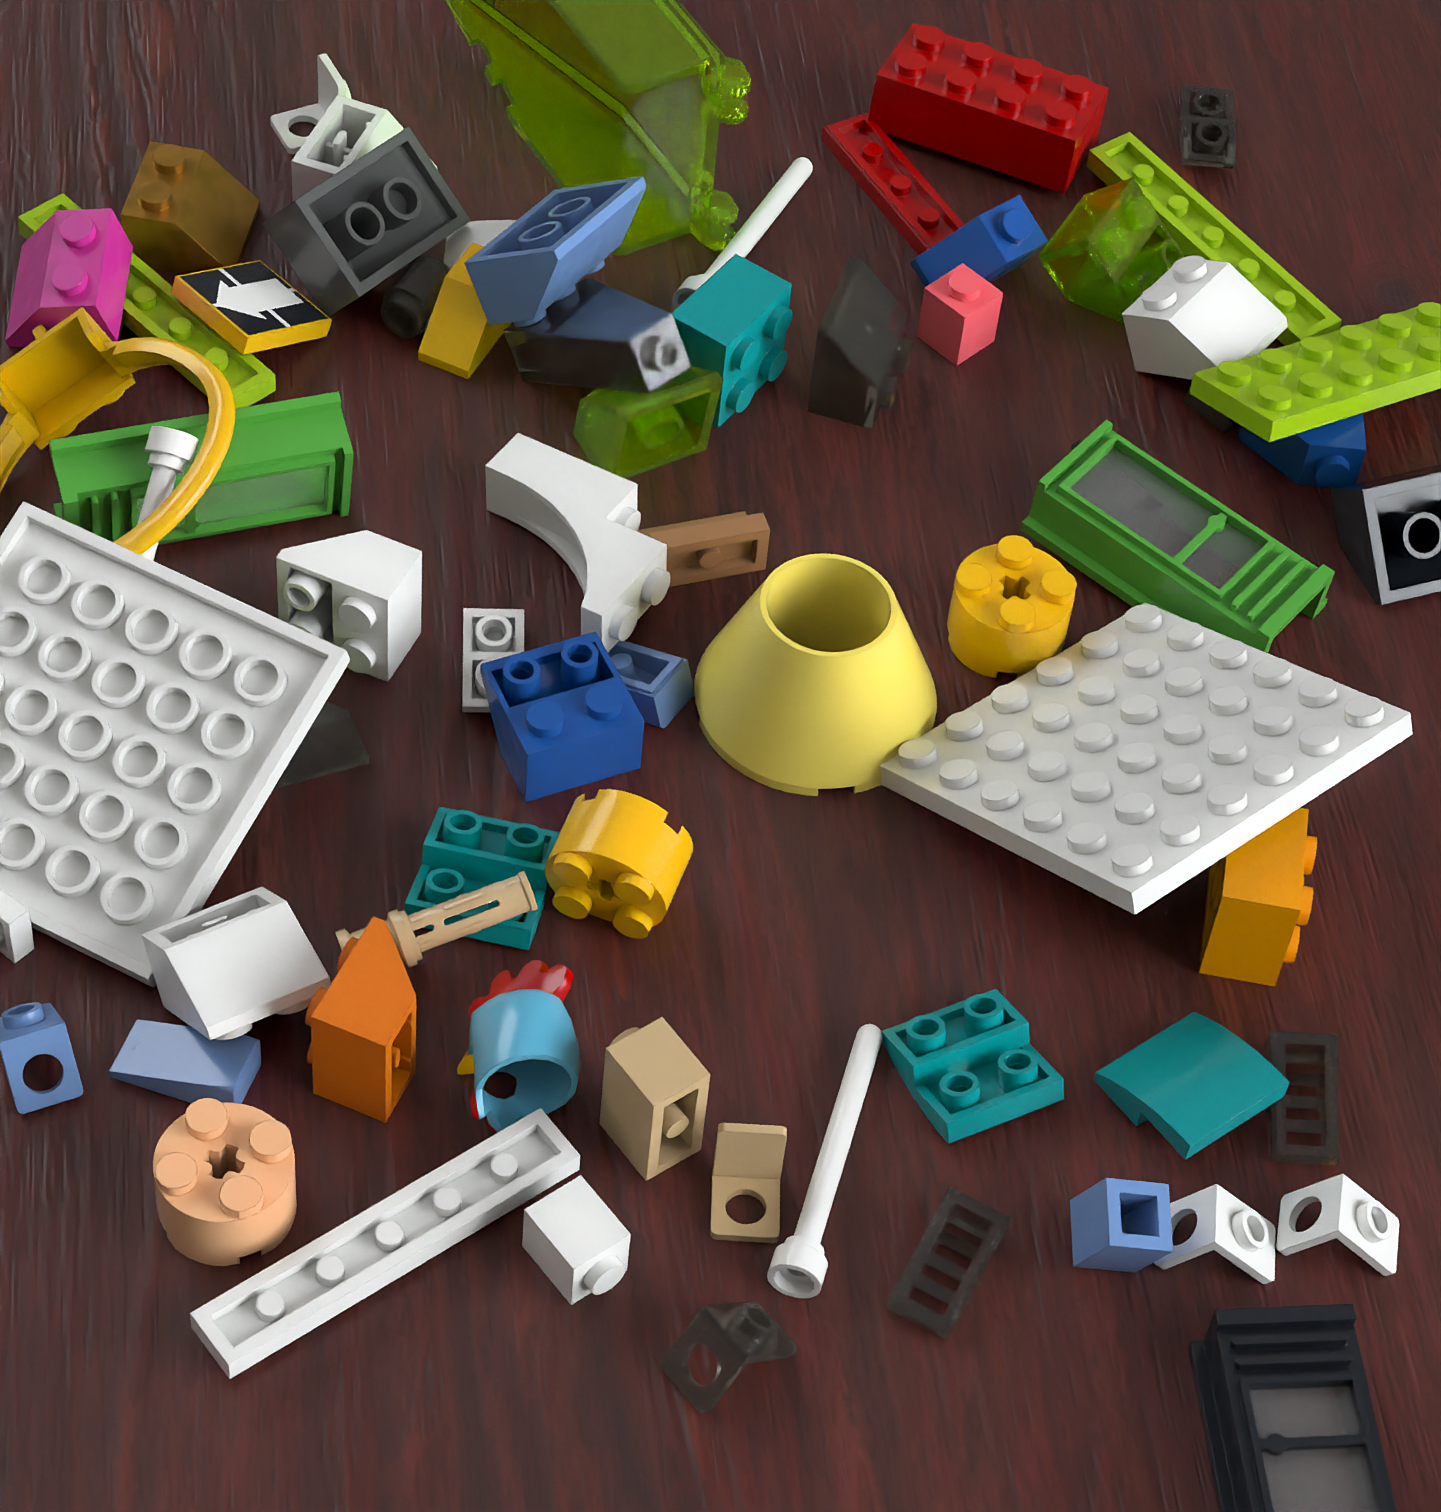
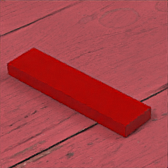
(891, 181)

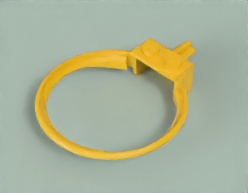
(77, 372)

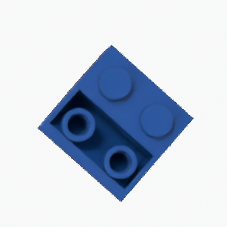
(562, 716)

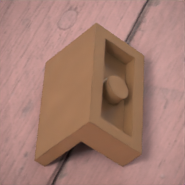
(713, 546)

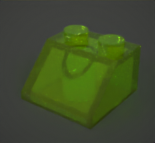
(643, 430)

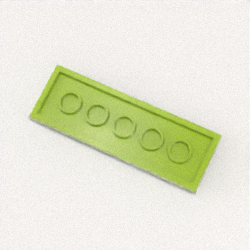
(1328, 374)

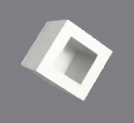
(576, 1240)

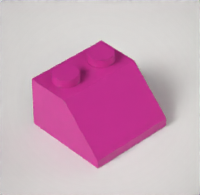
(69, 265)

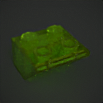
(1110, 250)

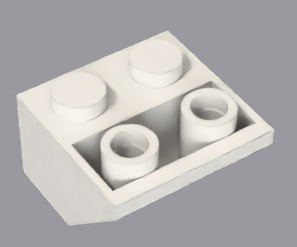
(340, 138)
(356, 595)
(235, 964)

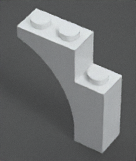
(590, 524)

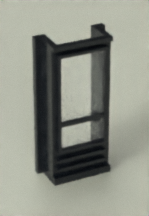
(1289, 1412)

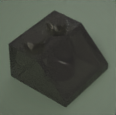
(859, 349)

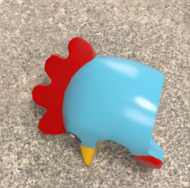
(528, 1035)

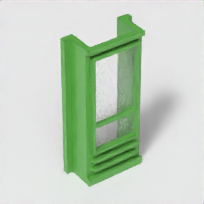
(280, 467)
(1170, 543)

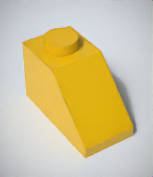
(458, 329)

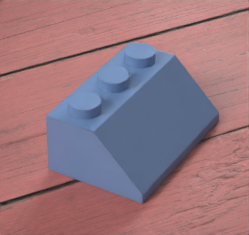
(552, 249)

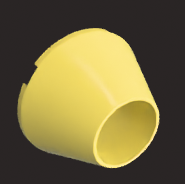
(815, 679)

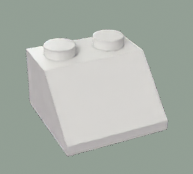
(1198, 319)

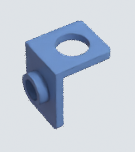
(33, 1031)

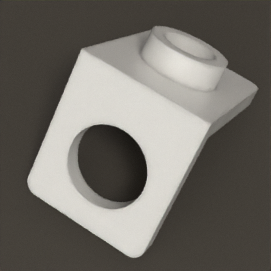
(329, 86)
(1345, 1215)
(1227, 1228)

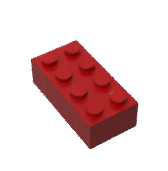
(988, 107)

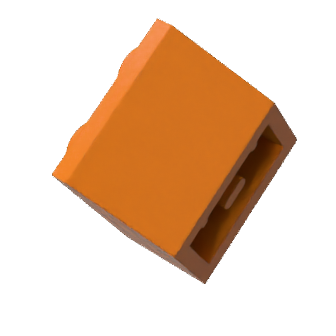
(364, 1027)

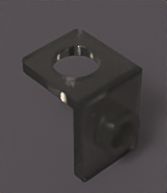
(738, 1336)

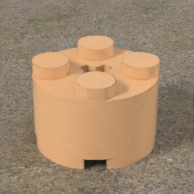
(225, 1182)

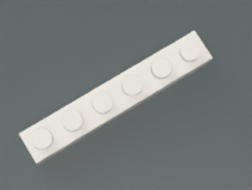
(383, 1243)

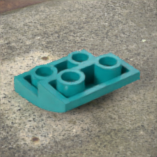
(476, 851)
(972, 1065)
(1192, 1083)

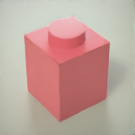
(959, 314)

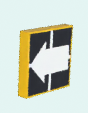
(251, 307)

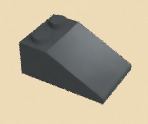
(366, 222)

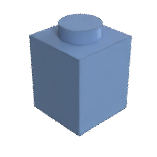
(1121, 1225)

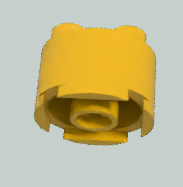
(1009, 608)
(617, 862)

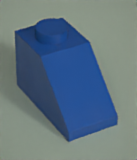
(987, 244)
(1318, 456)

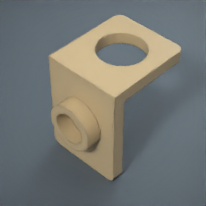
(747, 1163)

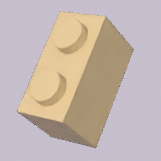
(653, 1097)

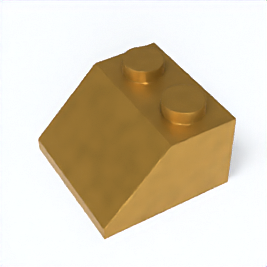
(187, 211)

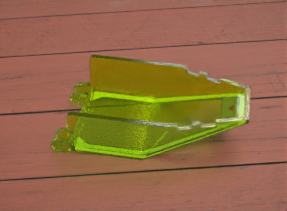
(618, 97)

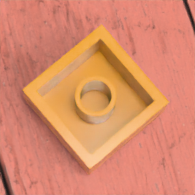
(1256, 903)

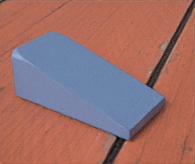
(655, 680)
(186, 1063)

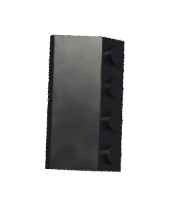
(1393, 533)

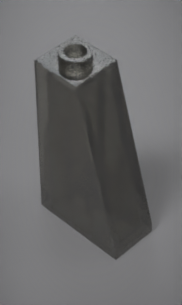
(600, 342)

